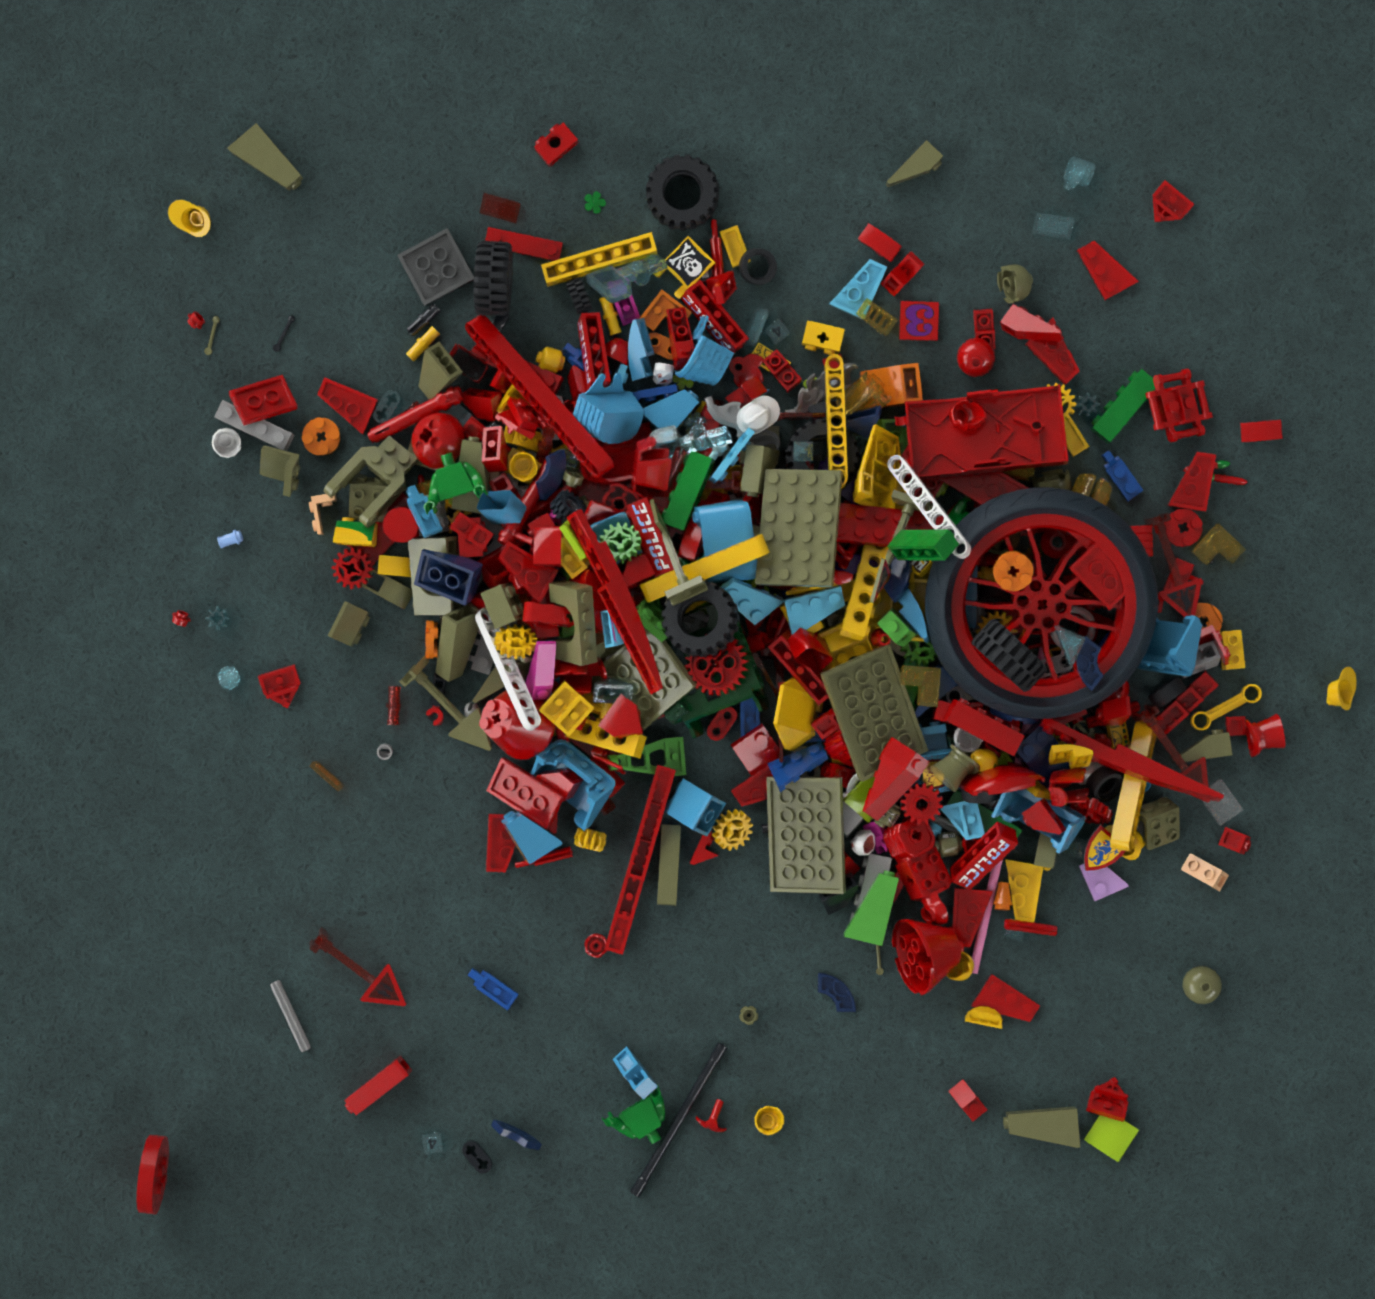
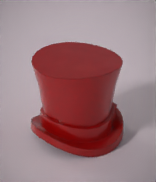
(400, 525)
(1265, 734)

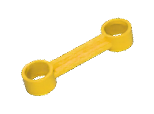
(1226, 707)

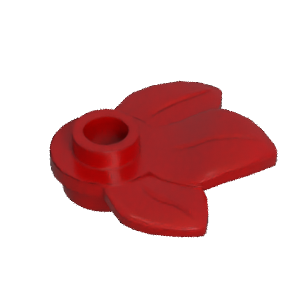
(749, 368)

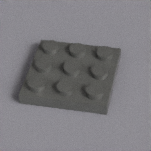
(436, 267)

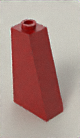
(378, 1085)

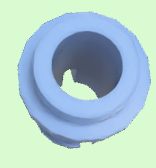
(230, 539)

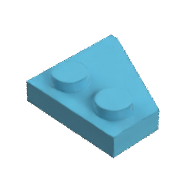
(965, 818)

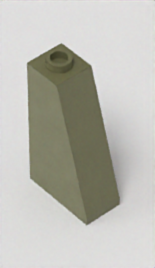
(262, 154)
(472, 453)
(456, 641)
(1047, 1125)

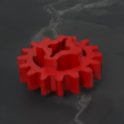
(347, 578)
(1094, 811)

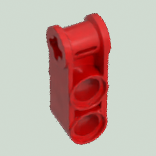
(546, 615)

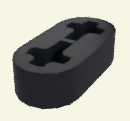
(480, 1153)

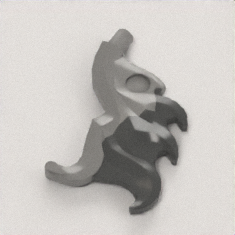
(816, 389)
(727, 416)

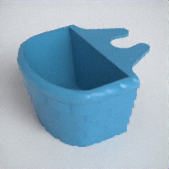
(707, 360)
(609, 412)

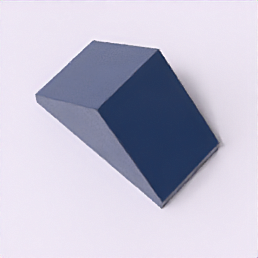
(864, 422)

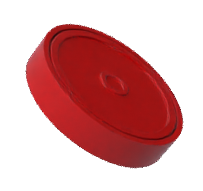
(152, 1174)

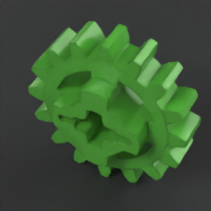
(628, 536)
(926, 649)

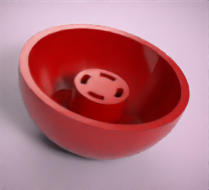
(437, 436)

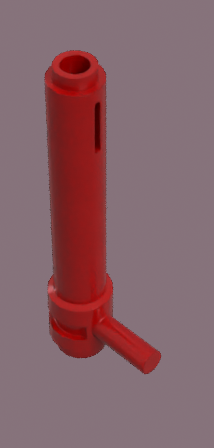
(442, 401)
(513, 531)

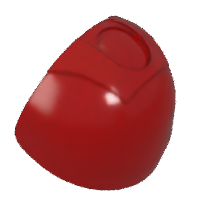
(618, 350)

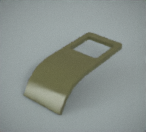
(392, 591)

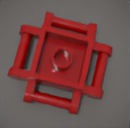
(1178, 405)

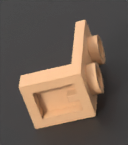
(325, 501)
(1205, 872)

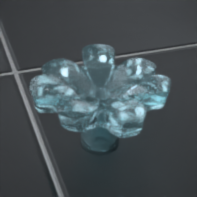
(692, 420)

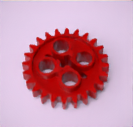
(729, 675)

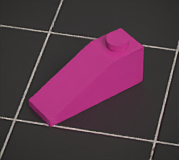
(541, 670)

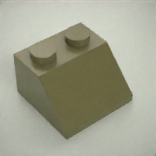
(349, 624)

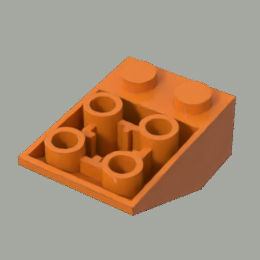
(901, 382)

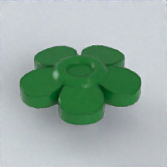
(594, 202)

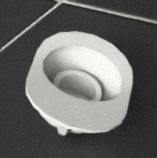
(758, 414)

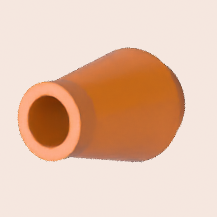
(1002, 898)

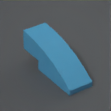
(639, 350)
(913, 615)
(634, 1073)

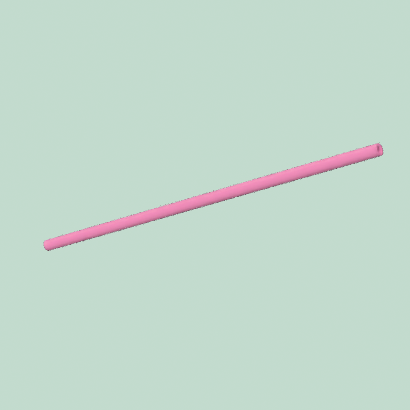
(992, 884)

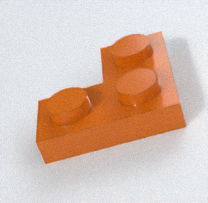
(657, 309)

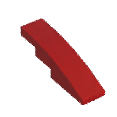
(1186, 702)

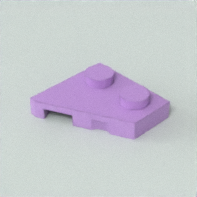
(1102, 882)

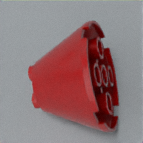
(504, 727)
(925, 953)

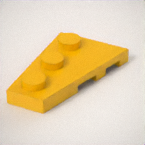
(1025, 888)

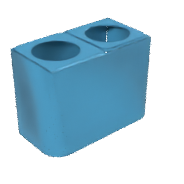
(510, 508)

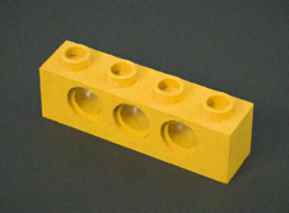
(632, 746)

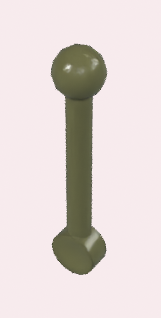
(208, 351)
(879, 970)

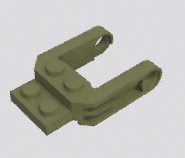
(387, 462)

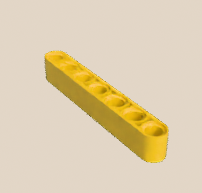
(836, 412)
(707, 566)
(1132, 793)

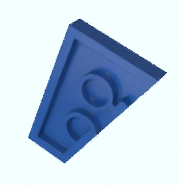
(796, 764)

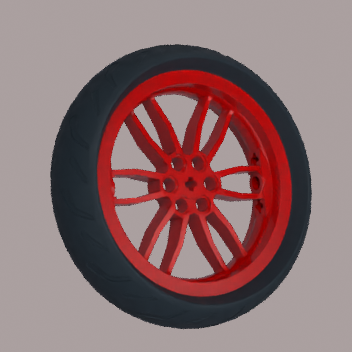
(1088, 523)

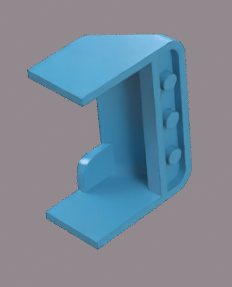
(1014, 803)

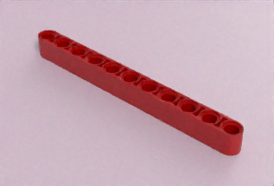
(539, 396)

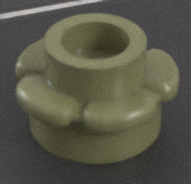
(748, 1020)

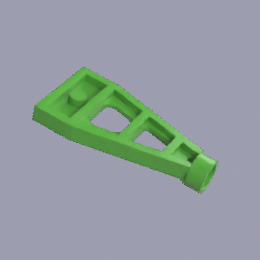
(649, 620)
(673, 757)

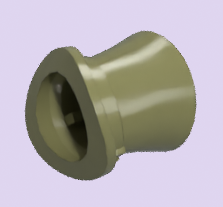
(954, 768)

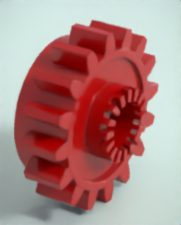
(921, 813)

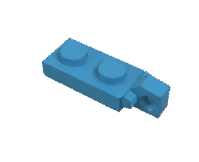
(428, 523)

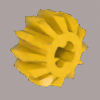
(590, 839)

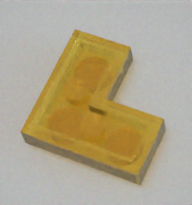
(1218, 541)
(927, 681)

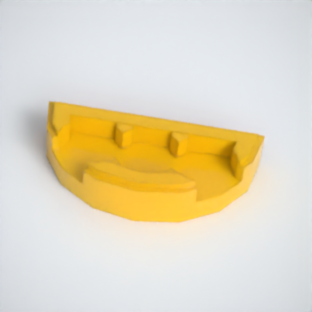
(984, 1016)

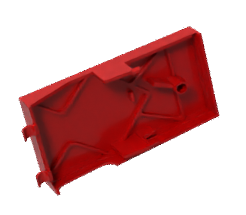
(1020, 433)

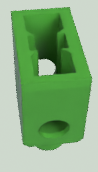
(896, 627)

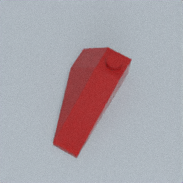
(895, 775)

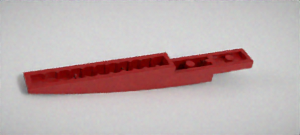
(617, 600)
(1131, 762)
(640, 859)

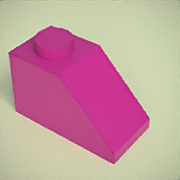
(627, 310)

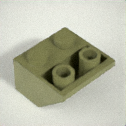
(503, 605)

